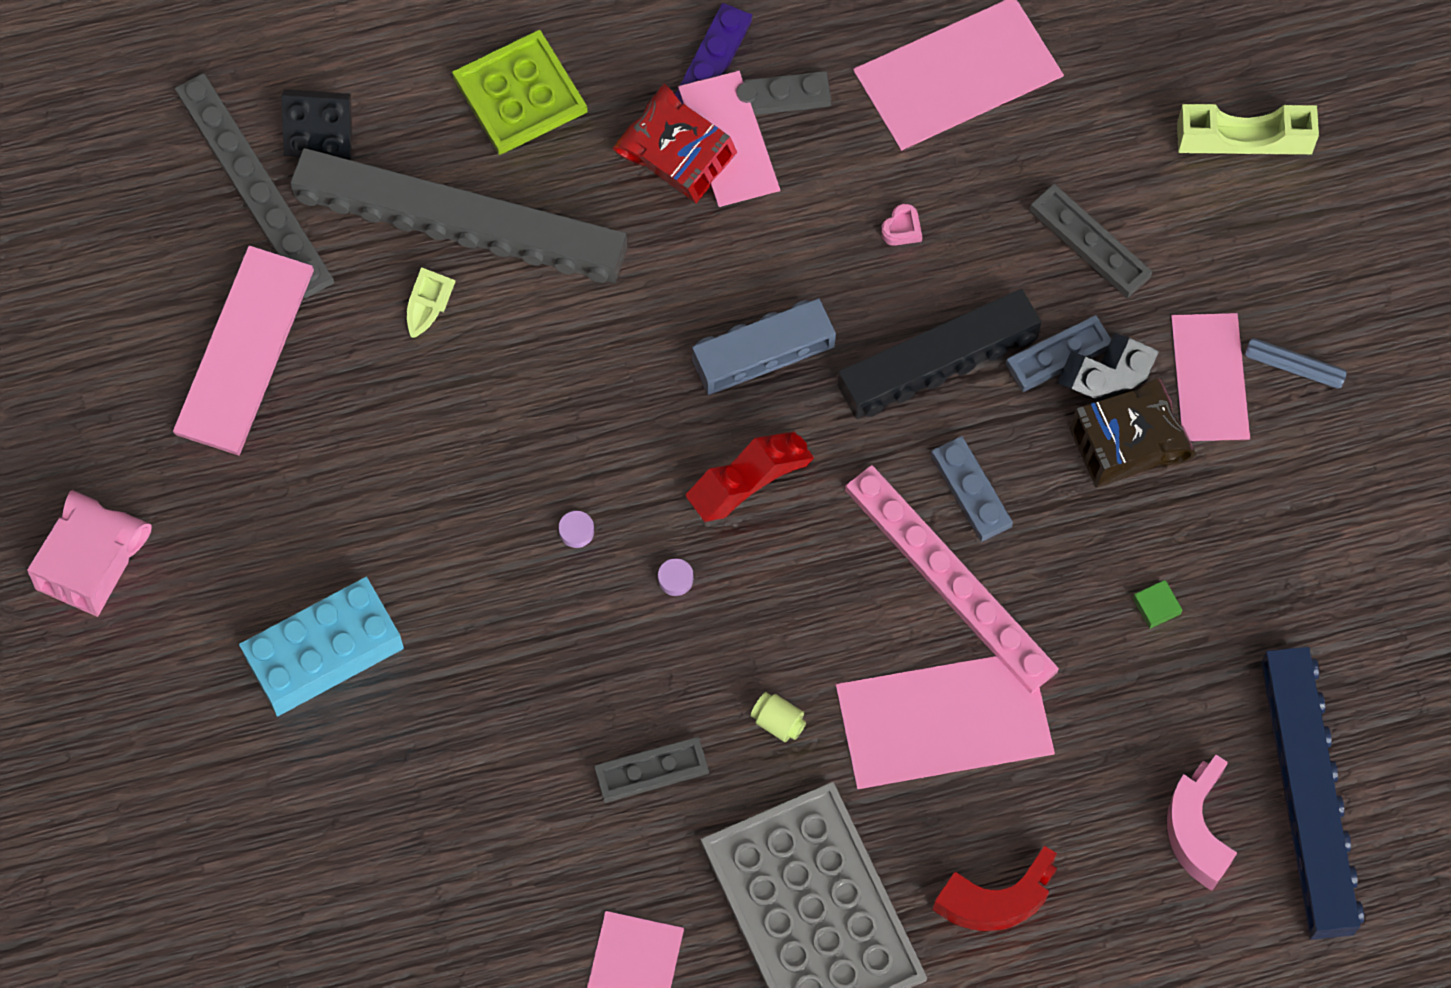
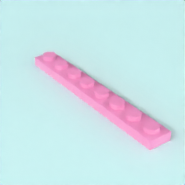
(951, 579)

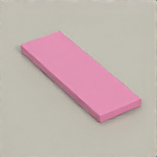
(243, 350)

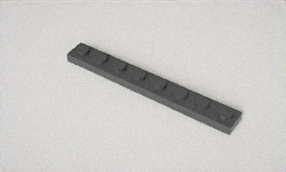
(251, 179)

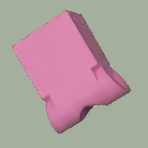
(86, 553)

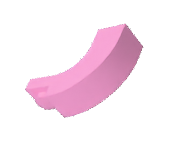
(1189, 837)

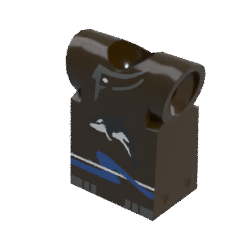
(1130, 434)

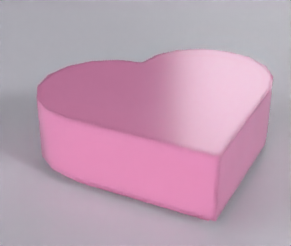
(902, 226)

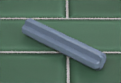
(1296, 363)

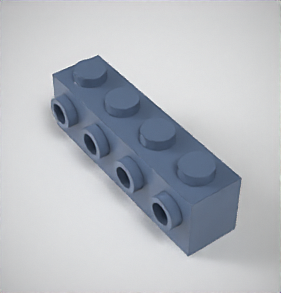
(763, 346)

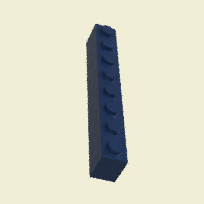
(1311, 794)

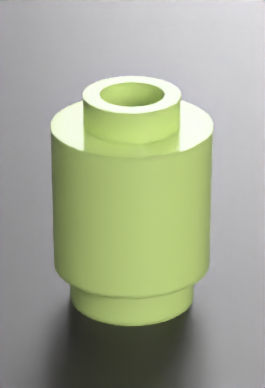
(778, 717)

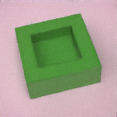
(1157, 604)

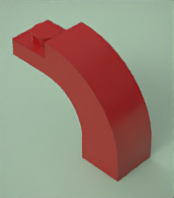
(996, 909)

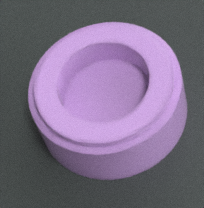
(576, 529)
(675, 577)

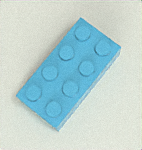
(321, 646)

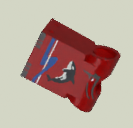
(677, 145)

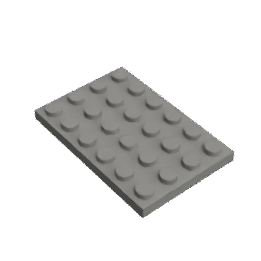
(811, 898)

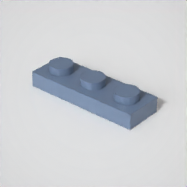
(1050, 356)
(971, 489)

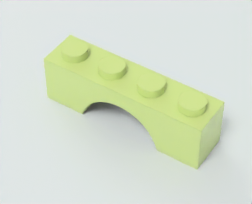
(1285, 131)

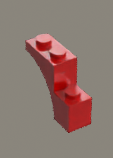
(757, 465)

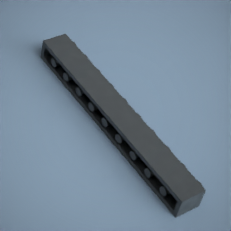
(459, 216)

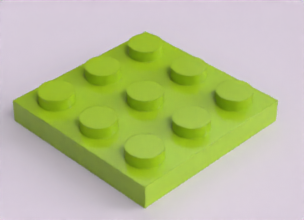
(519, 92)

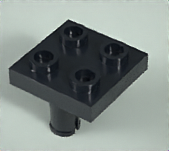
(317, 123)

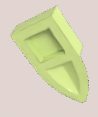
(427, 300)

